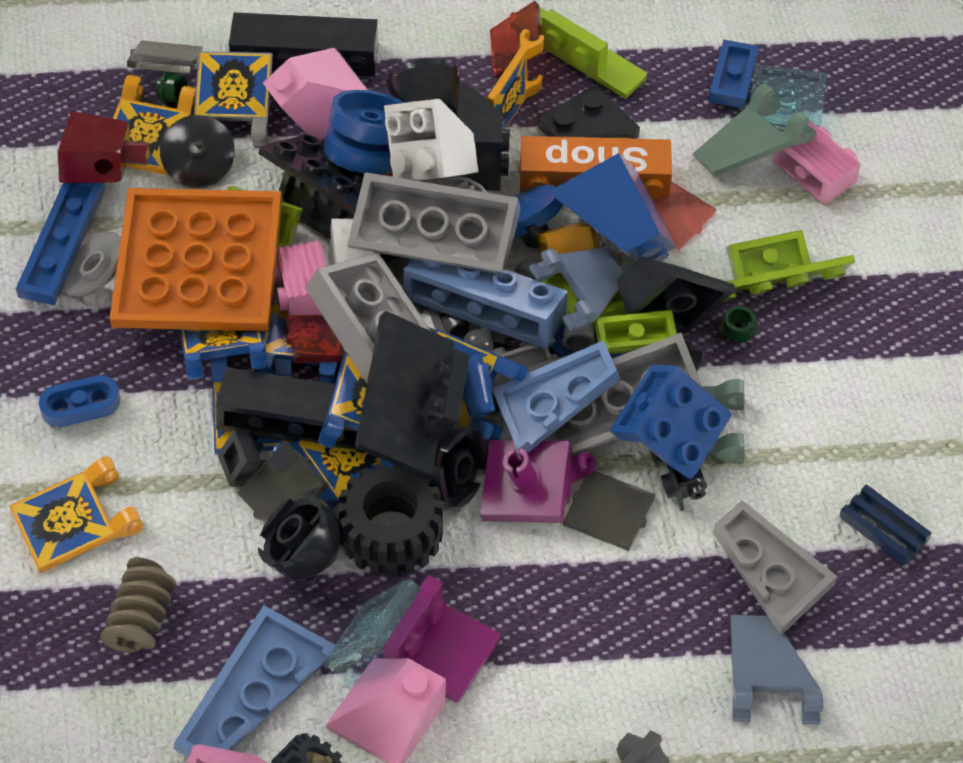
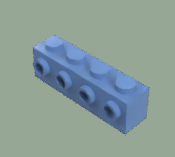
(489, 299)

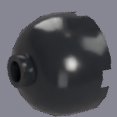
(457, 464)
(301, 537)

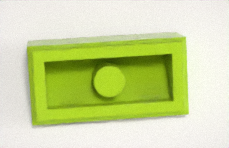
(633, 331)

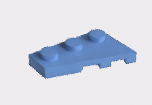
(554, 394)

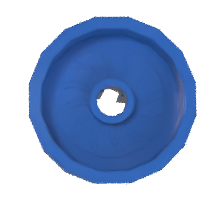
(359, 132)

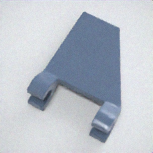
(591, 277)
(768, 663)

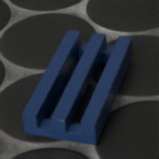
(888, 519)

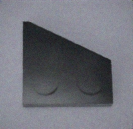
(588, 115)

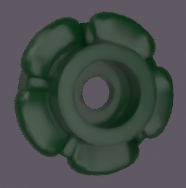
(169, 87)
(741, 317)

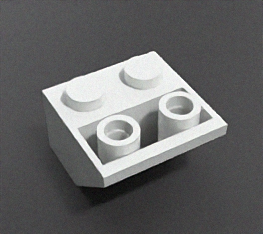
(428, 141)

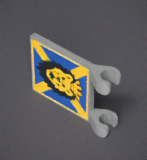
(233, 89)

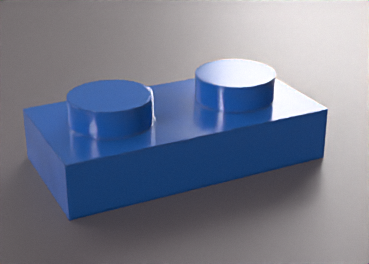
(733, 73)

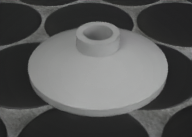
(93, 264)

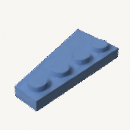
(256, 680)

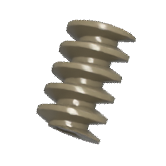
(138, 606)

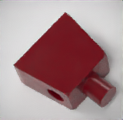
(97, 150)

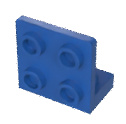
(672, 418)

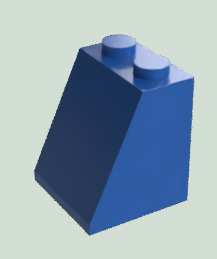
(618, 207)

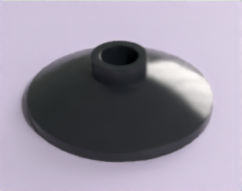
(200, 168)

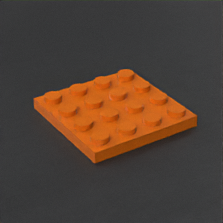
(197, 260)

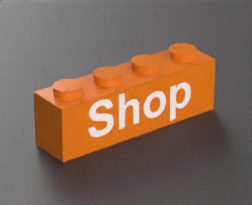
(559, 159)

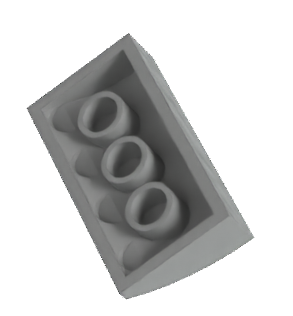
(434, 223)
(354, 297)
(592, 424)

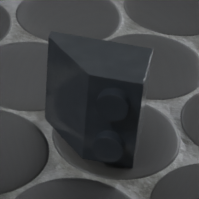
(489, 137)
(663, 286)

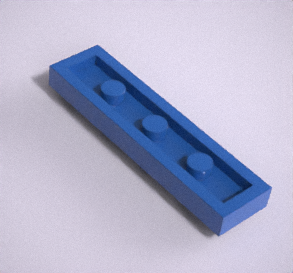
(59, 242)

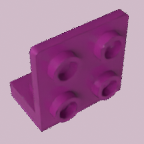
(442, 639)

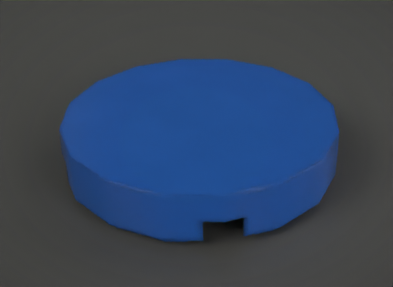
(537, 208)

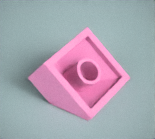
(307, 88)
(390, 708)

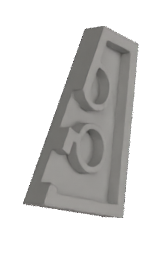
(772, 565)

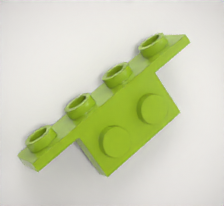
(589, 54)
(777, 260)

